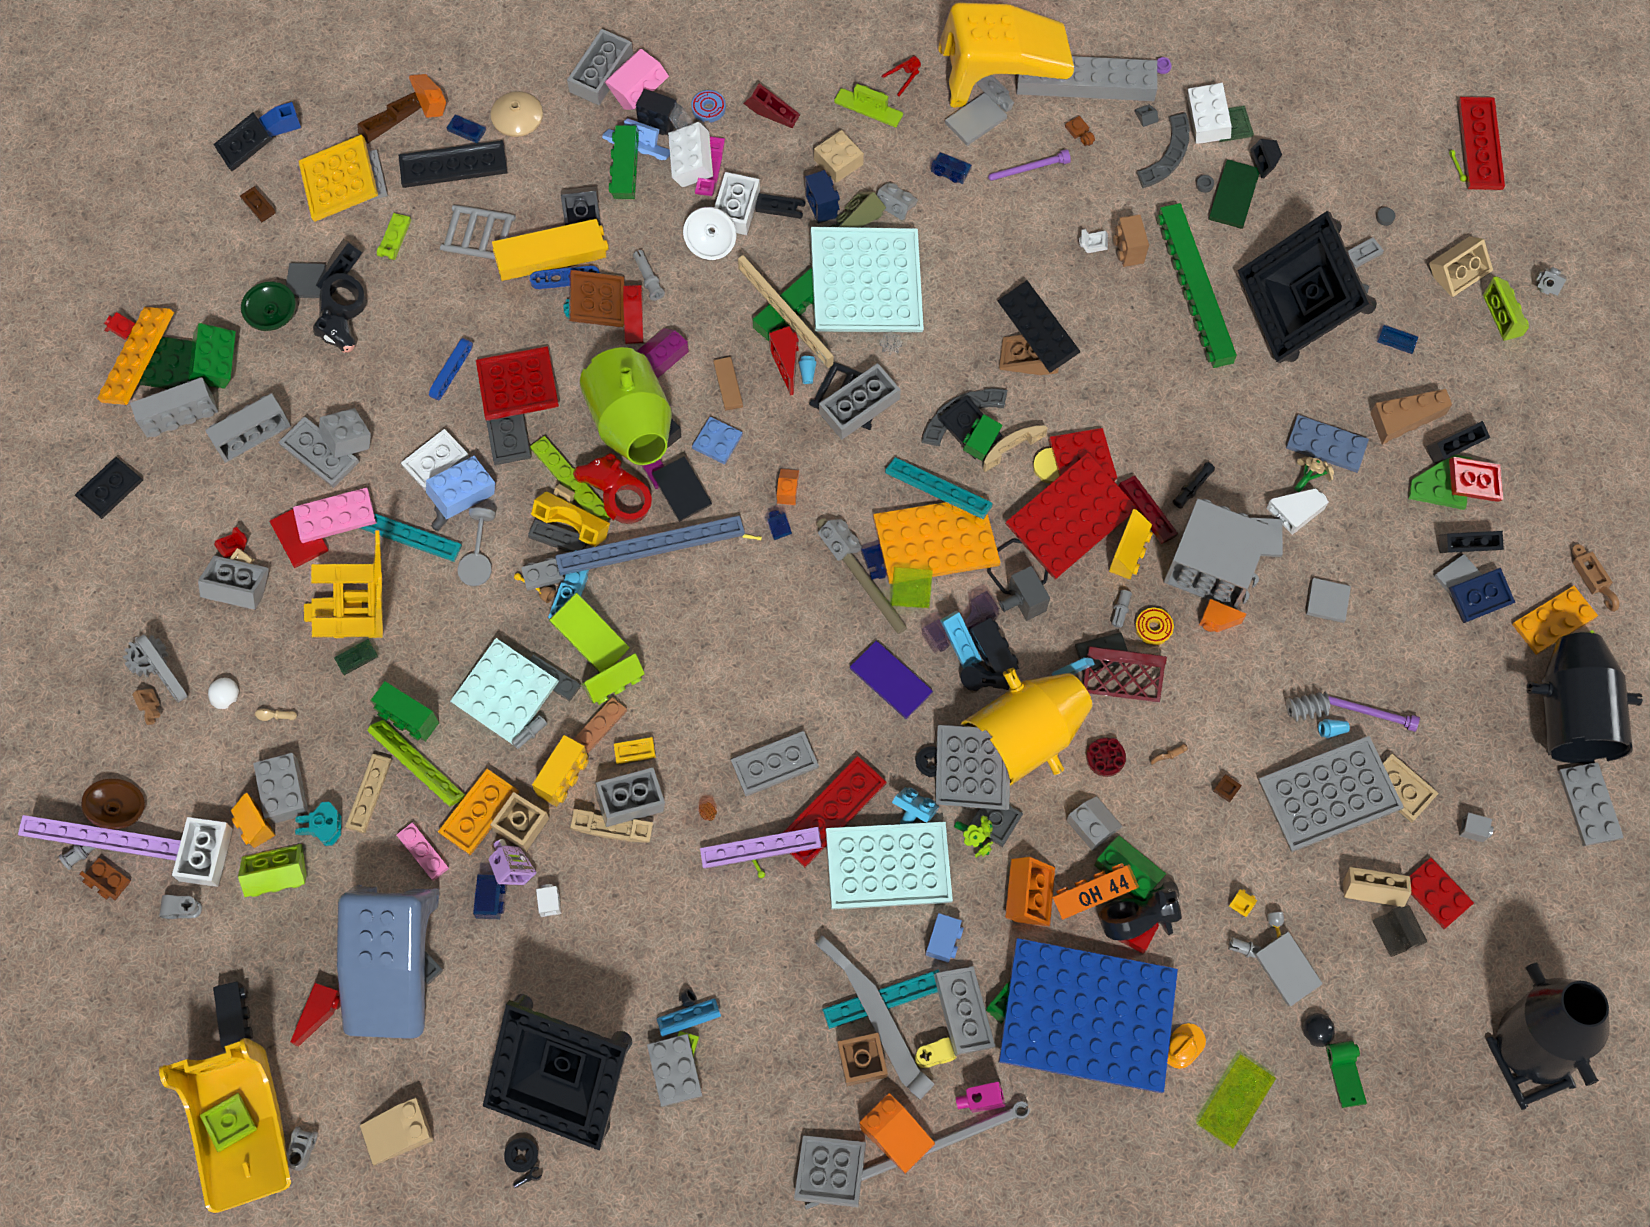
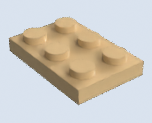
(1411, 789)

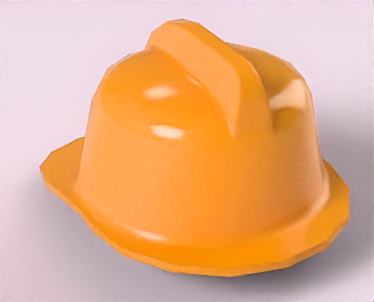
(1185, 1045)

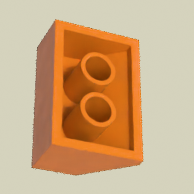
(1030, 891)

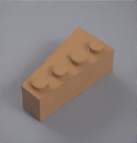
(1408, 413)

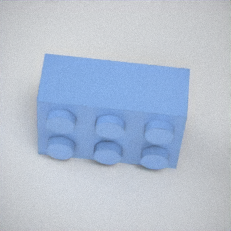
(460, 487)

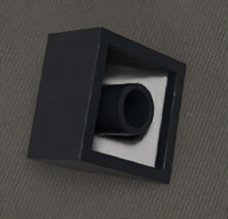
(580, 205)

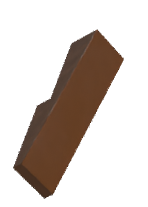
(395, 113)

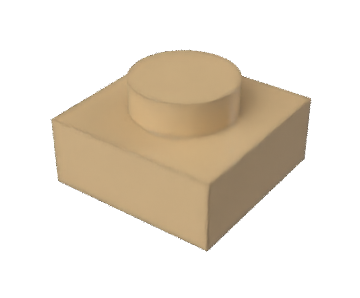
(564, 493)
(240, 555)

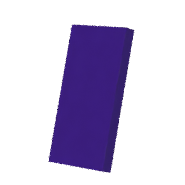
(891, 679)

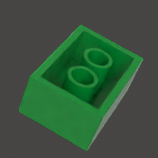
(212, 355)
(404, 712)

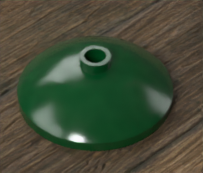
(266, 298)

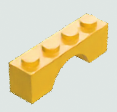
(554, 509)

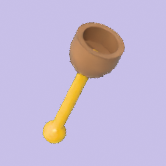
(545, 593)

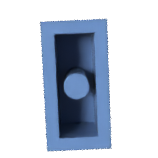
(944, 938)

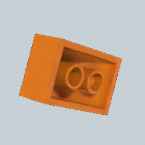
(896, 1133)

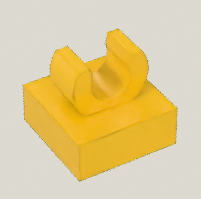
(1243, 902)

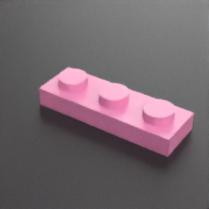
(422, 851)

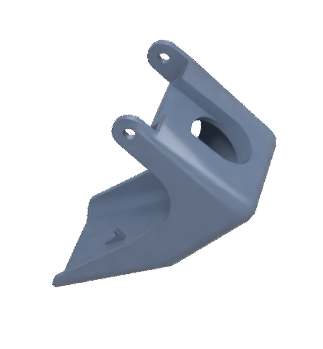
(383, 960)

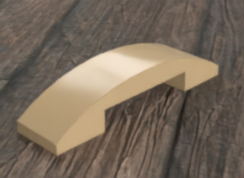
(1031, 434)
(594, 825)

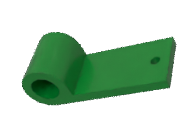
(1342, 1061)

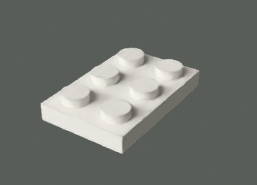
(434, 457)

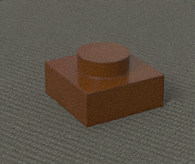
(1227, 788)

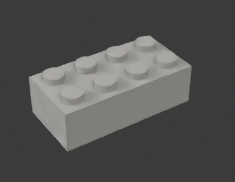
(597, 65)
(859, 401)
(174, 407)
(248, 427)

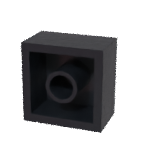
(655, 111)

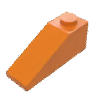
(429, 95)

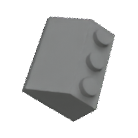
(233, 582)

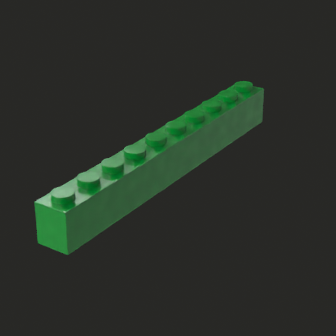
(1196, 286)

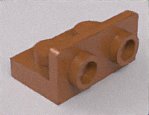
(106, 879)

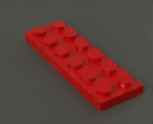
(1481, 143)
(837, 804)

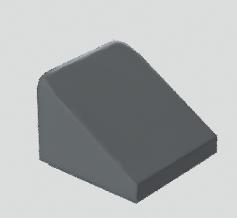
(1147, 115)

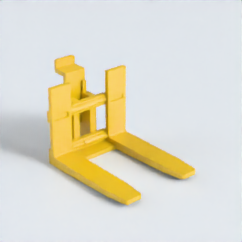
(346, 605)

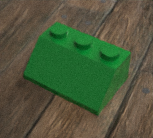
(1145, 871)

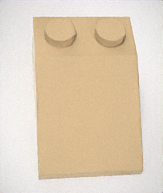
(396, 1131)

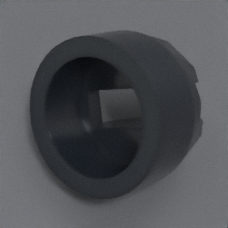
(688, 998)

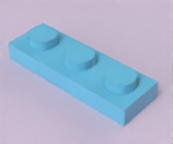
(960, 639)

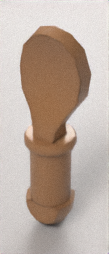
(1170, 754)

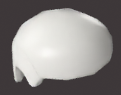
(223, 693)

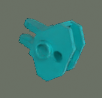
(323, 823)

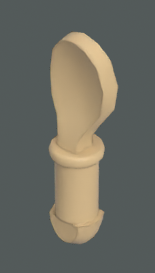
(266, 714)

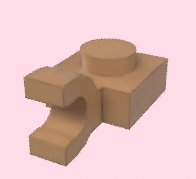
(147, 701)

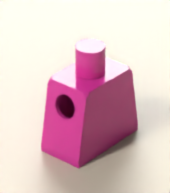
(991, 1099)

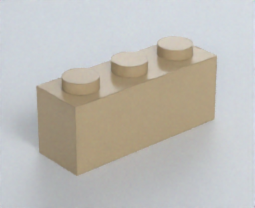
(1377, 887)

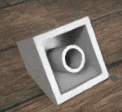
(1093, 822)

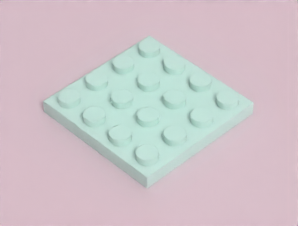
(504, 691)

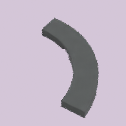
(1173, 156)
(982, 399)

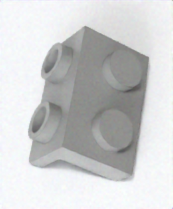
(896, 200)
(839, 538)
(541, 574)

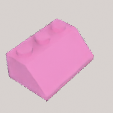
(634, 76)

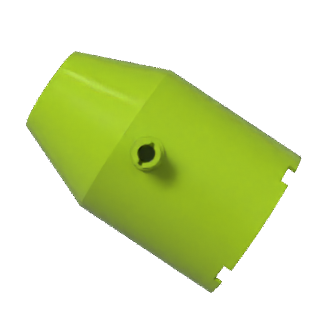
(627, 404)

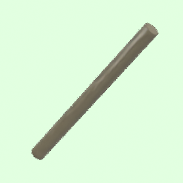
(871, 589)

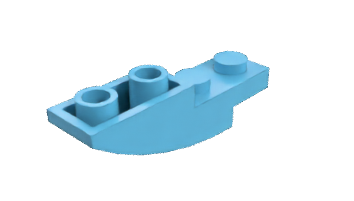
(572, 584)

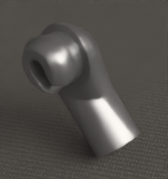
(440, 521)

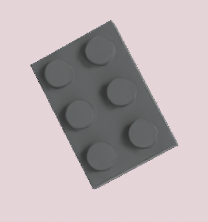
(508, 439)

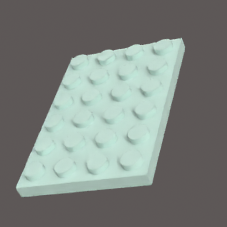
(888, 865)

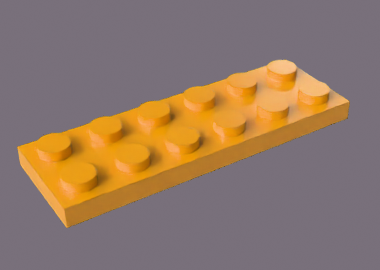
(135, 355)

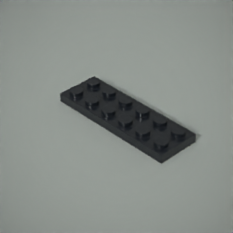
(452, 164)
(1038, 326)

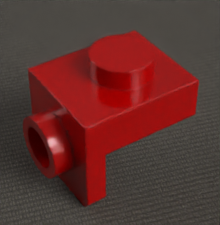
(119, 325)
(229, 544)

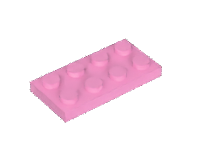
(334, 515)

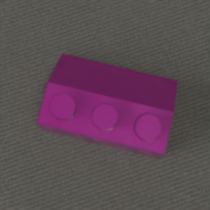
(664, 350)

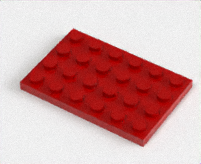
(1071, 516)

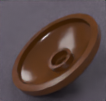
(115, 796)

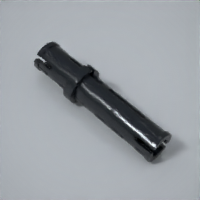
(1188, 491)

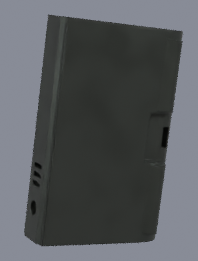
(1112, 641)

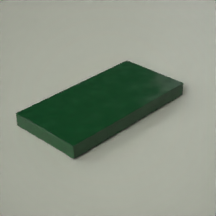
(1234, 194)

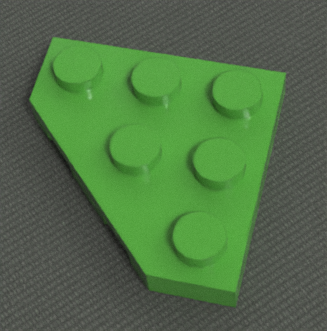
(1435, 486)

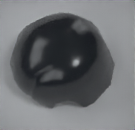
(1319, 1029)

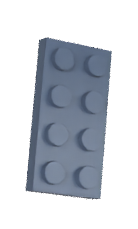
(1327, 443)

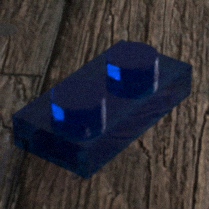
(466, 129)

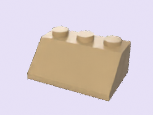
(1462, 265)

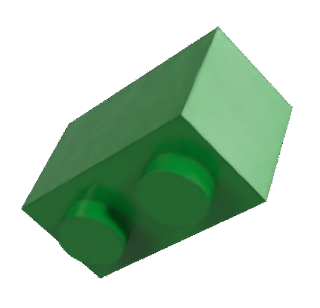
(982, 437)

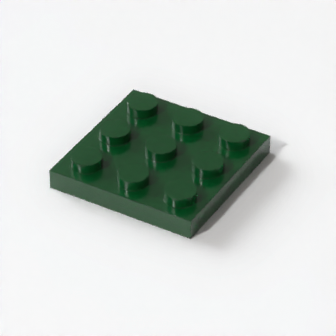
(168, 364)

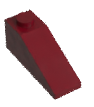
(770, 106)

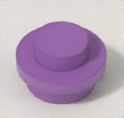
(1163, 65)

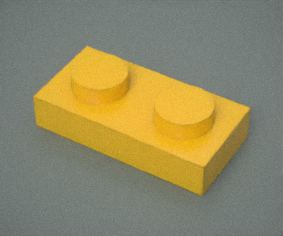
(634, 750)

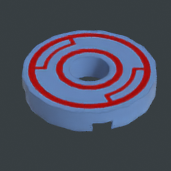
(708, 97)

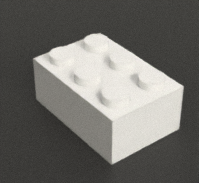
(1209, 113)
(690, 154)
(738, 199)
(202, 852)

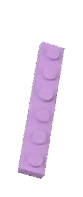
(761, 847)

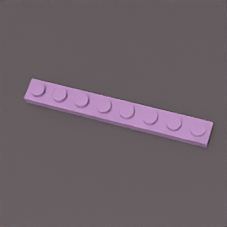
(99, 838)

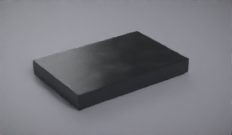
(242, 141)
(961, 418)
(108, 487)
(681, 489)

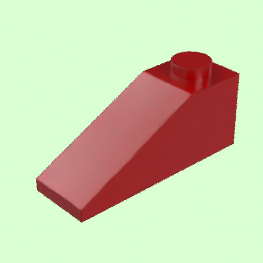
(633, 314)
(318, 1009)

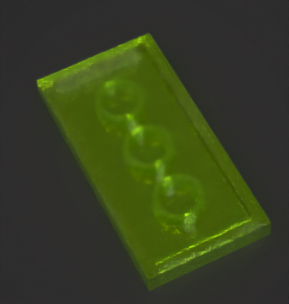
(1236, 1101)

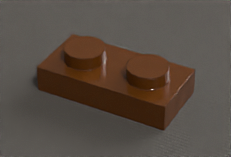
(257, 204)

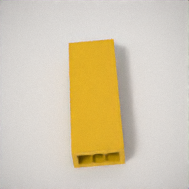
(549, 249)

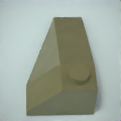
(860, 211)

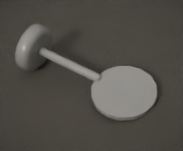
(474, 567)

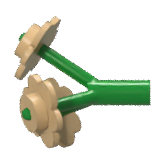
(1314, 464)

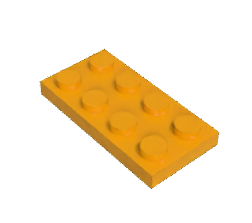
(1555, 619)
(477, 810)

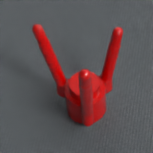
(910, 66)

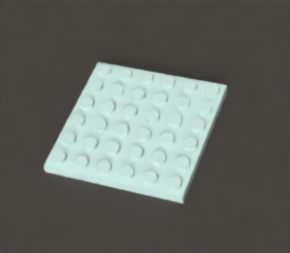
(866, 279)

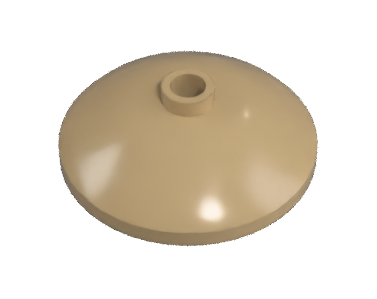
(517, 120)

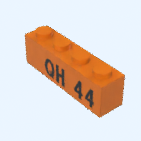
(1096, 891)

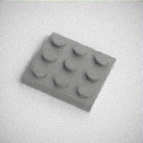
(830, 1171)

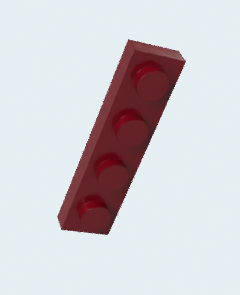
(1149, 509)

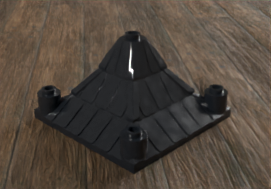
(1304, 287)
(555, 1074)

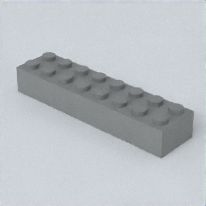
(1098, 79)

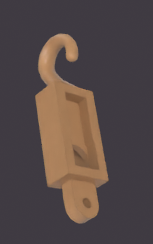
(1595, 578)

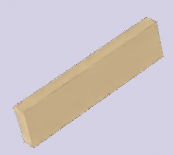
(368, 793)

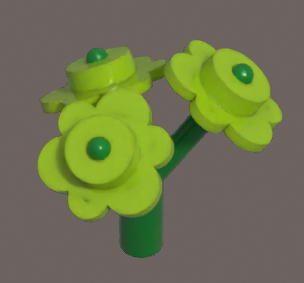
(976, 834)

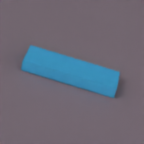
(688, 1017)

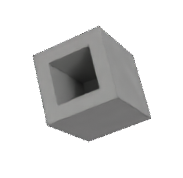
(1476, 827)

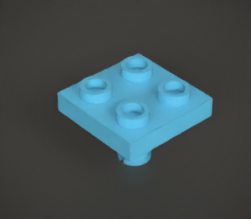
(915, 806)

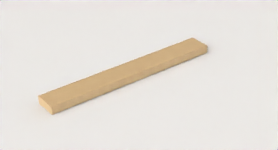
(785, 311)

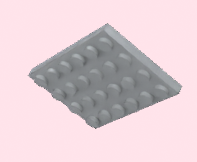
(1330, 794)

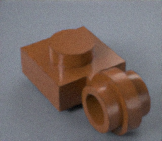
(1077, 128)

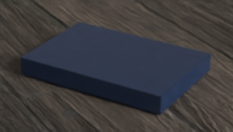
(1482, 595)

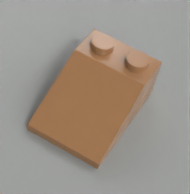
(1019, 357)

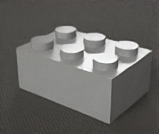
(281, 788)
(629, 797)

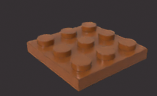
(596, 298)

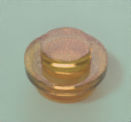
(707, 811)

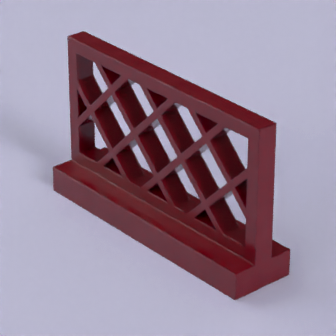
(1130, 657)

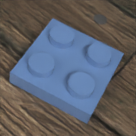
(717, 440)

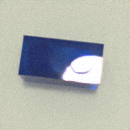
(488, 898)

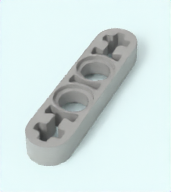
(160, 668)

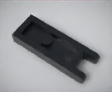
(779, 205)

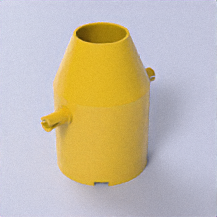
(1034, 721)

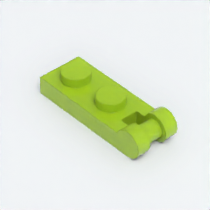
(394, 236)

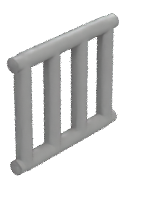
(474, 212)

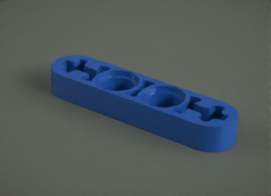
(564, 273)
(450, 369)

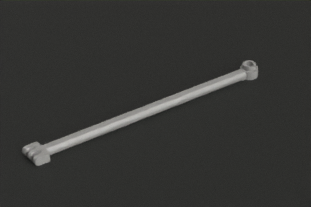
(949, 1139)

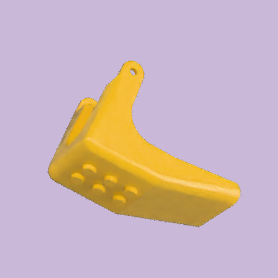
(1001, 40)
(257, 1162)

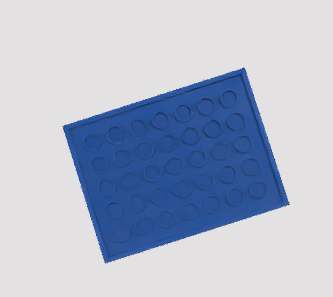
(1088, 1016)

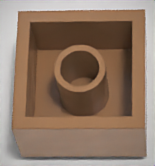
(1131, 240)
(862, 1059)

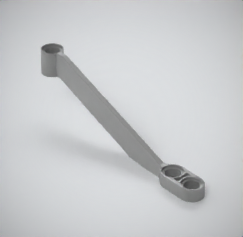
(882, 1022)

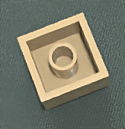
(838, 156)
(519, 821)

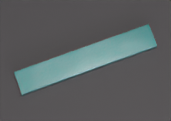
(939, 488)
(415, 538)
(892, 996)

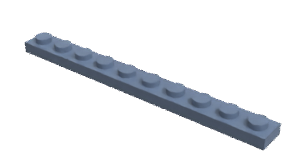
(649, 545)

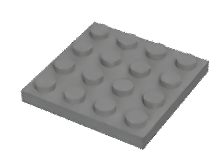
(970, 769)

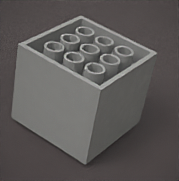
(1218, 554)

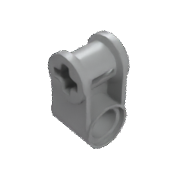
(176, 907)
(301, 1147)

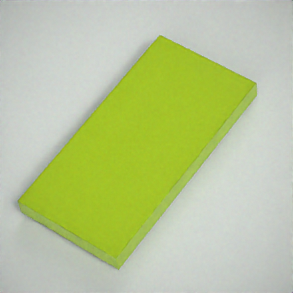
(589, 633)

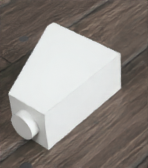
(1298, 508)

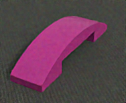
(708, 186)

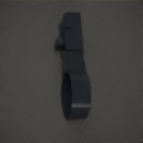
(972, 678)

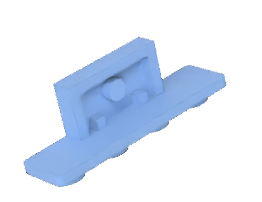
(647, 139)

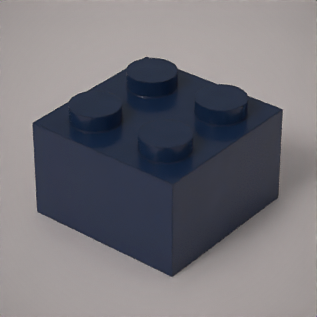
(821, 196)

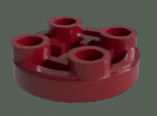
(1106, 757)

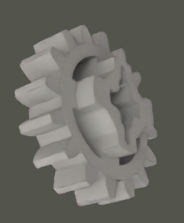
(139, 663)

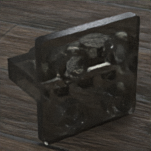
(1399, 930)

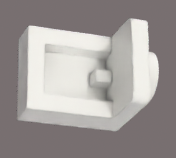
(1094, 242)

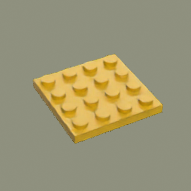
(338, 178)

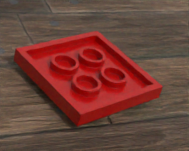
(1073, 446)

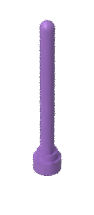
(1062, 157)
(1410, 722)

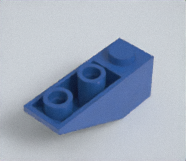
(281, 119)

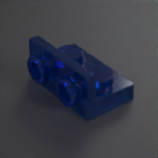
(950, 168)

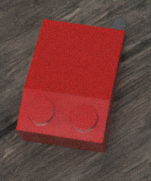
(784, 352)

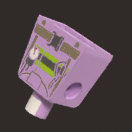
(510, 864)

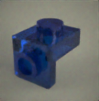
(778, 524)

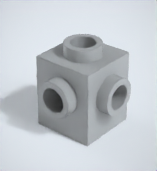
(1551, 287)

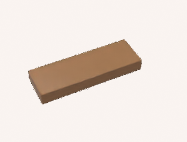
(728, 383)

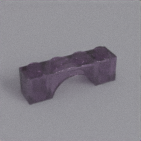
(981, 608)

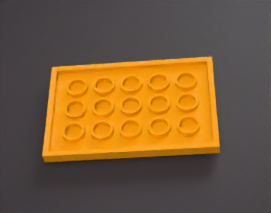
(935, 539)

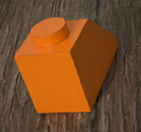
(787, 486)
(1220, 617)

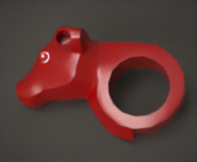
(607, 475)

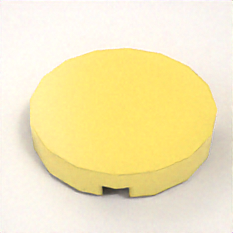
(1045, 466)

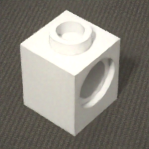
(548, 900)

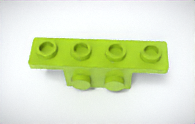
(870, 104)

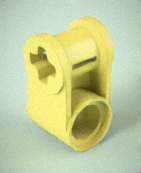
(938, 1052)

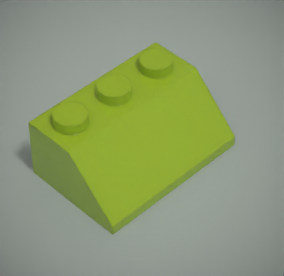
(1505, 309)
(613, 679)
(272, 870)

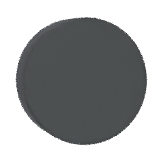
(1205, 183)
(1385, 216)

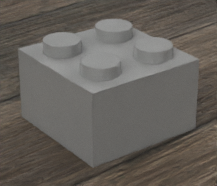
(344, 433)

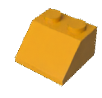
(251, 821)

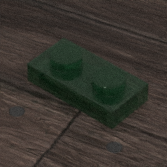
(356, 657)

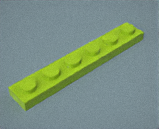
(564, 474)
(416, 763)

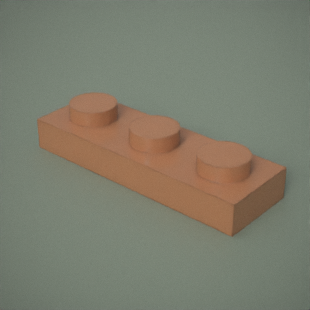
(600, 724)

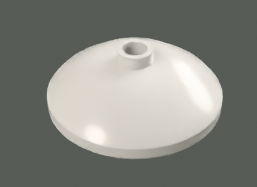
(702, 240)

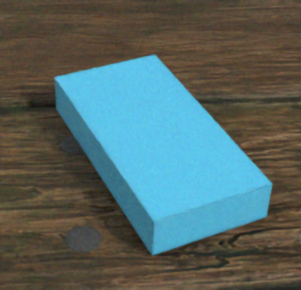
(1075, 667)

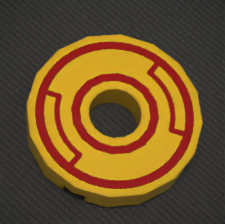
(1158, 616)

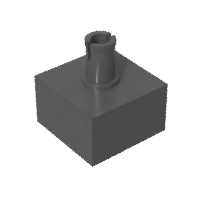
(1027, 594)

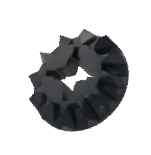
(921, 762)
(511, 1154)

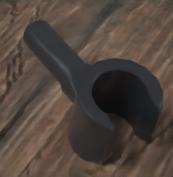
(528, 1178)

